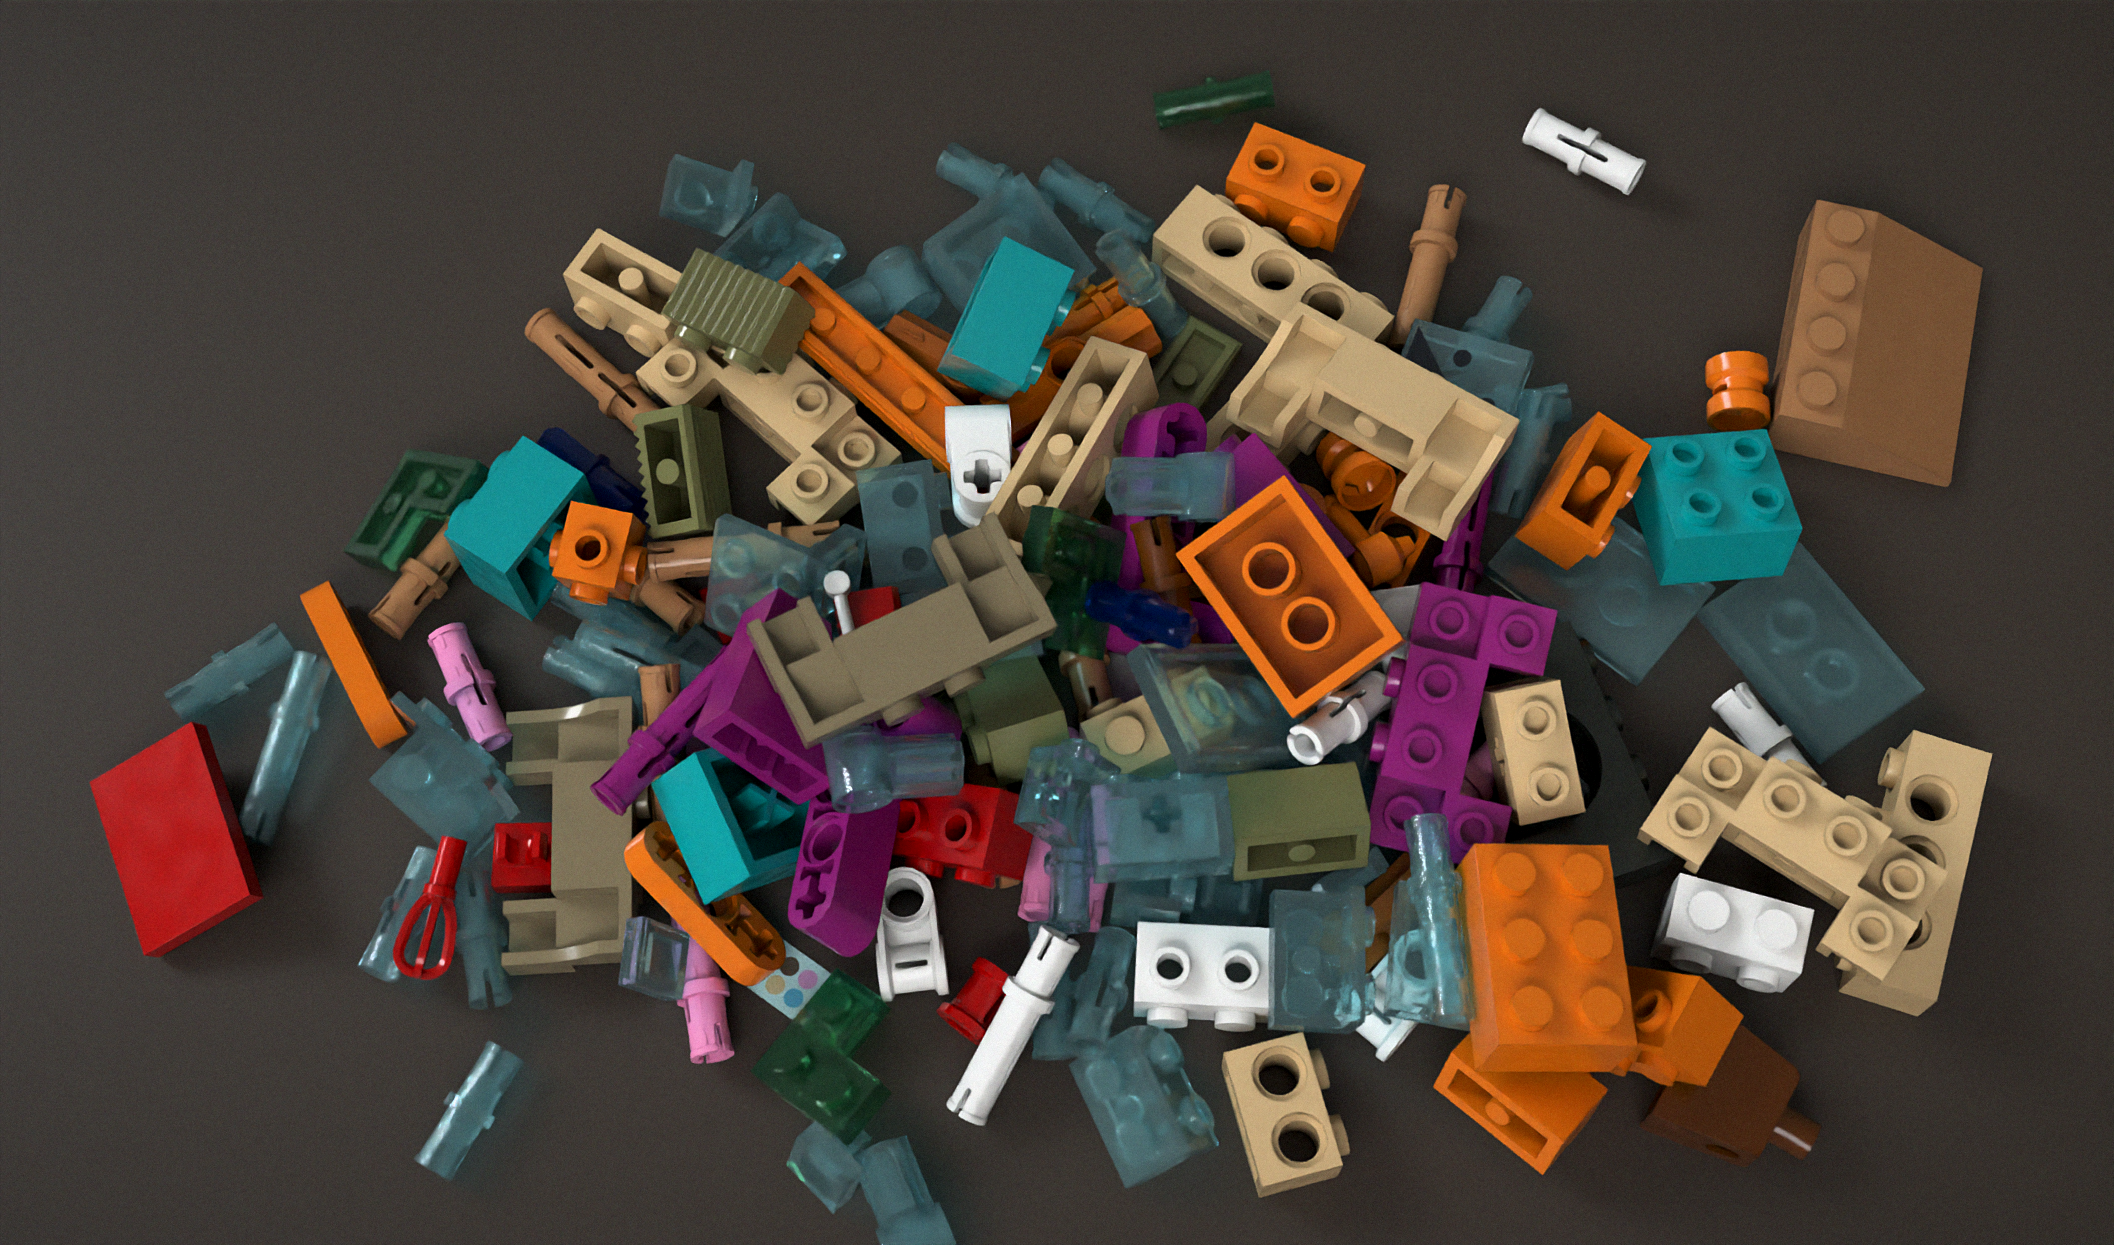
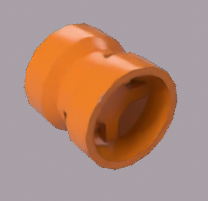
(1737, 391)
(1355, 475)

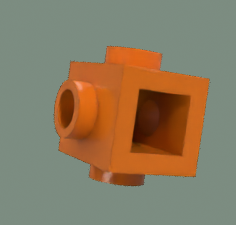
(599, 553)

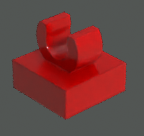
(522, 858)

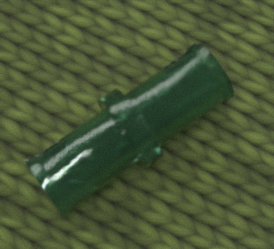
(1213, 100)

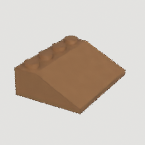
(1874, 347)

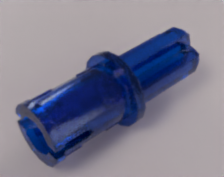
(607, 485)
(1140, 614)

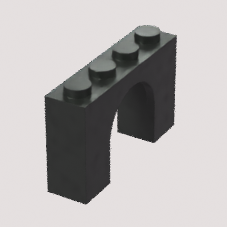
(1617, 779)

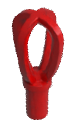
(438, 891)

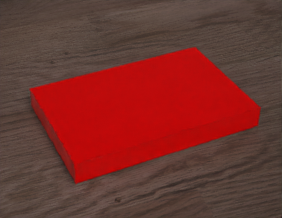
(175, 840)

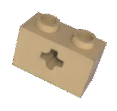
(1531, 749)

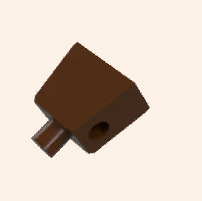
(1737, 1108)

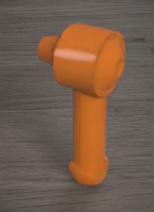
(1377, 555)

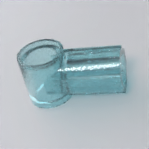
(890, 285)
(1188, 486)
(874, 769)
(901, 1196)

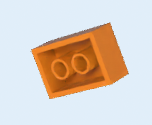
(1290, 598)
(1545, 959)

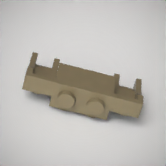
(909, 652)
(588, 840)

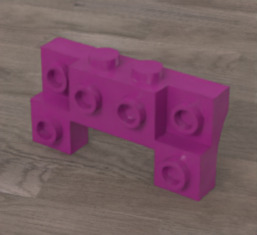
(1436, 711)

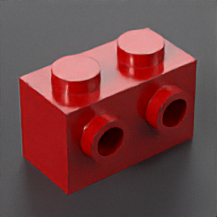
(964, 833)

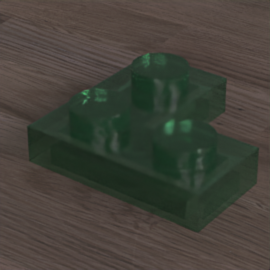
(418, 490)
(1075, 556)
(813, 1057)

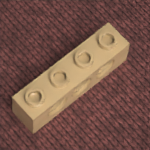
(1234, 285)
(1076, 439)
(1953, 785)

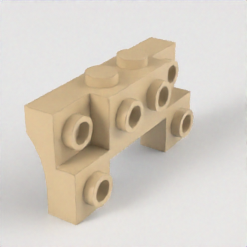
(1380, 404)
(795, 413)
(1808, 836)

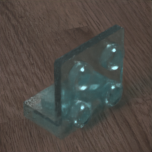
(755, 562)
(444, 781)

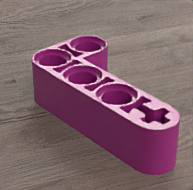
(1163, 433)
(848, 856)

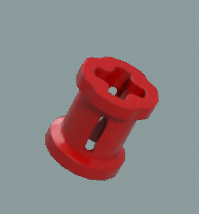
(976, 1002)

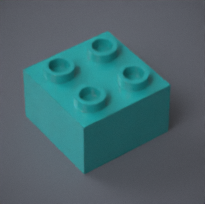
(1006, 320)
(1715, 508)
(510, 524)
(729, 825)

